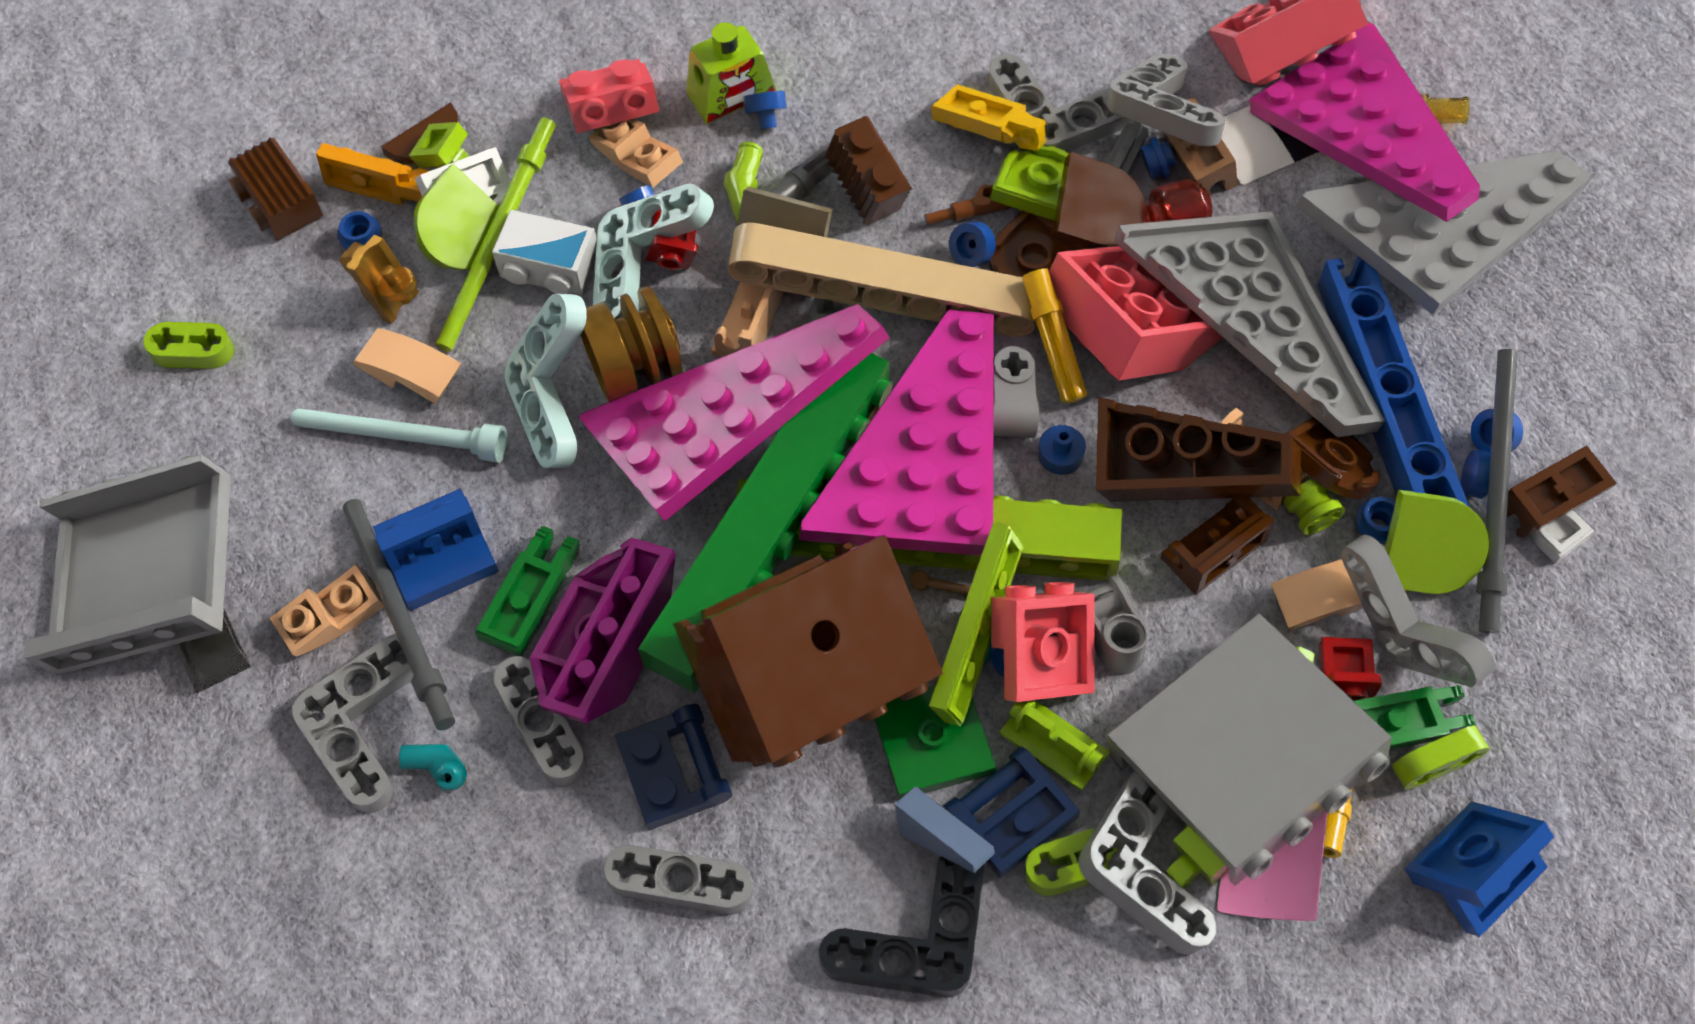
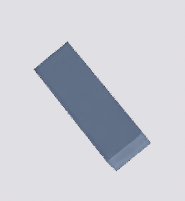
(939, 831)

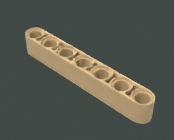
(875, 277)

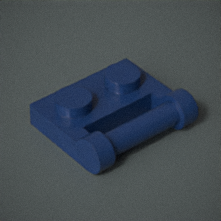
(656, 771)
(1022, 822)

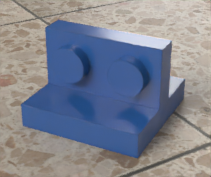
(435, 549)
(1482, 863)

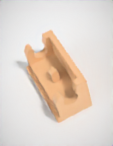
(747, 319)

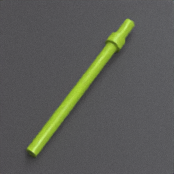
(529, 162)

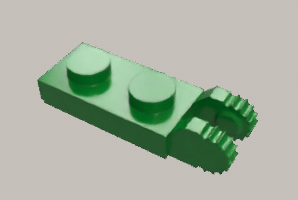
(526, 593)
(1416, 714)

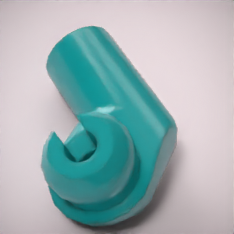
(439, 760)

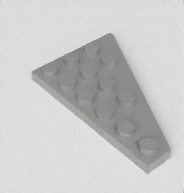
(1437, 257)
(1258, 298)

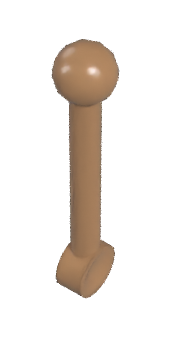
(921, 581)

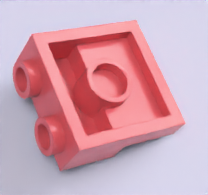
(609, 95)
(1045, 641)

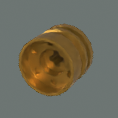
(630, 343)

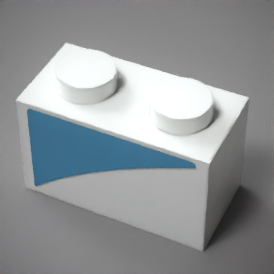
(546, 253)

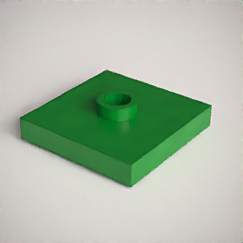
(927, 750)

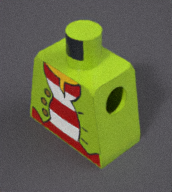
(725, 71)

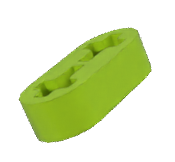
(189, 345)
(1440, 757)
(1059, 852)

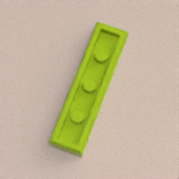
(973, 629)

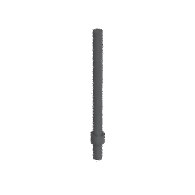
(1492, 581)
(426, 680)

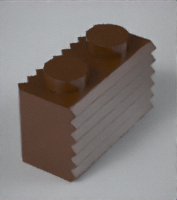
(867, 170)
(274, 188)

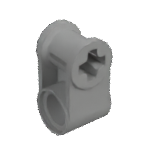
(1015, 394)
(1116, 620)

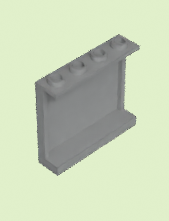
(136, 565)
(1252, 747)

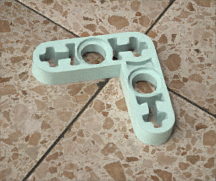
(627, 230)
(530, 381)

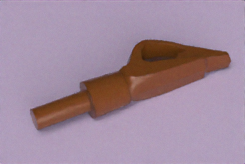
(966, 209)

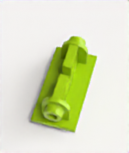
(1054, 742)

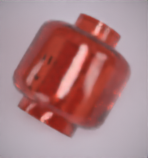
(1178, 202)

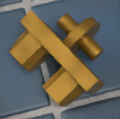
(380, 276)

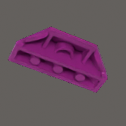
(593, 639)

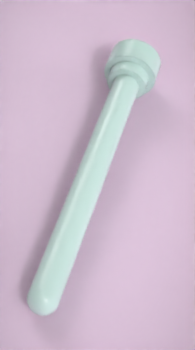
(486, 442)

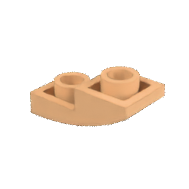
(636, 152)
(411, 363)
(1316, 594)
(322, 617)

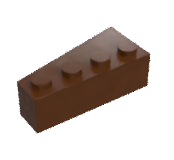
(1184, 457)

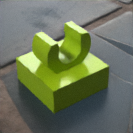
(440, 145)
(1195, 860)

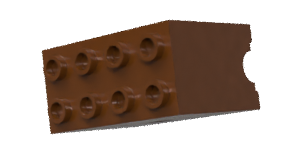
(809, 653)

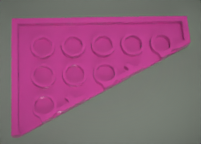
(1371, 118)
(705, 420)
(925, 455)

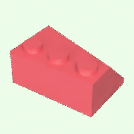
(1284, 32)
(1127, 314)

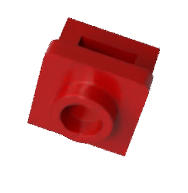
(672, 252)
(1350, 666)

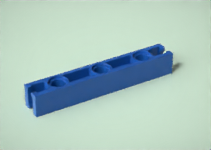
(1375, 343)

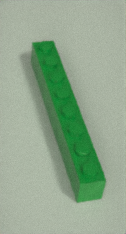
(768, 510)

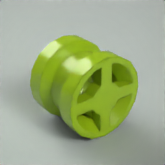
(1314, 508)

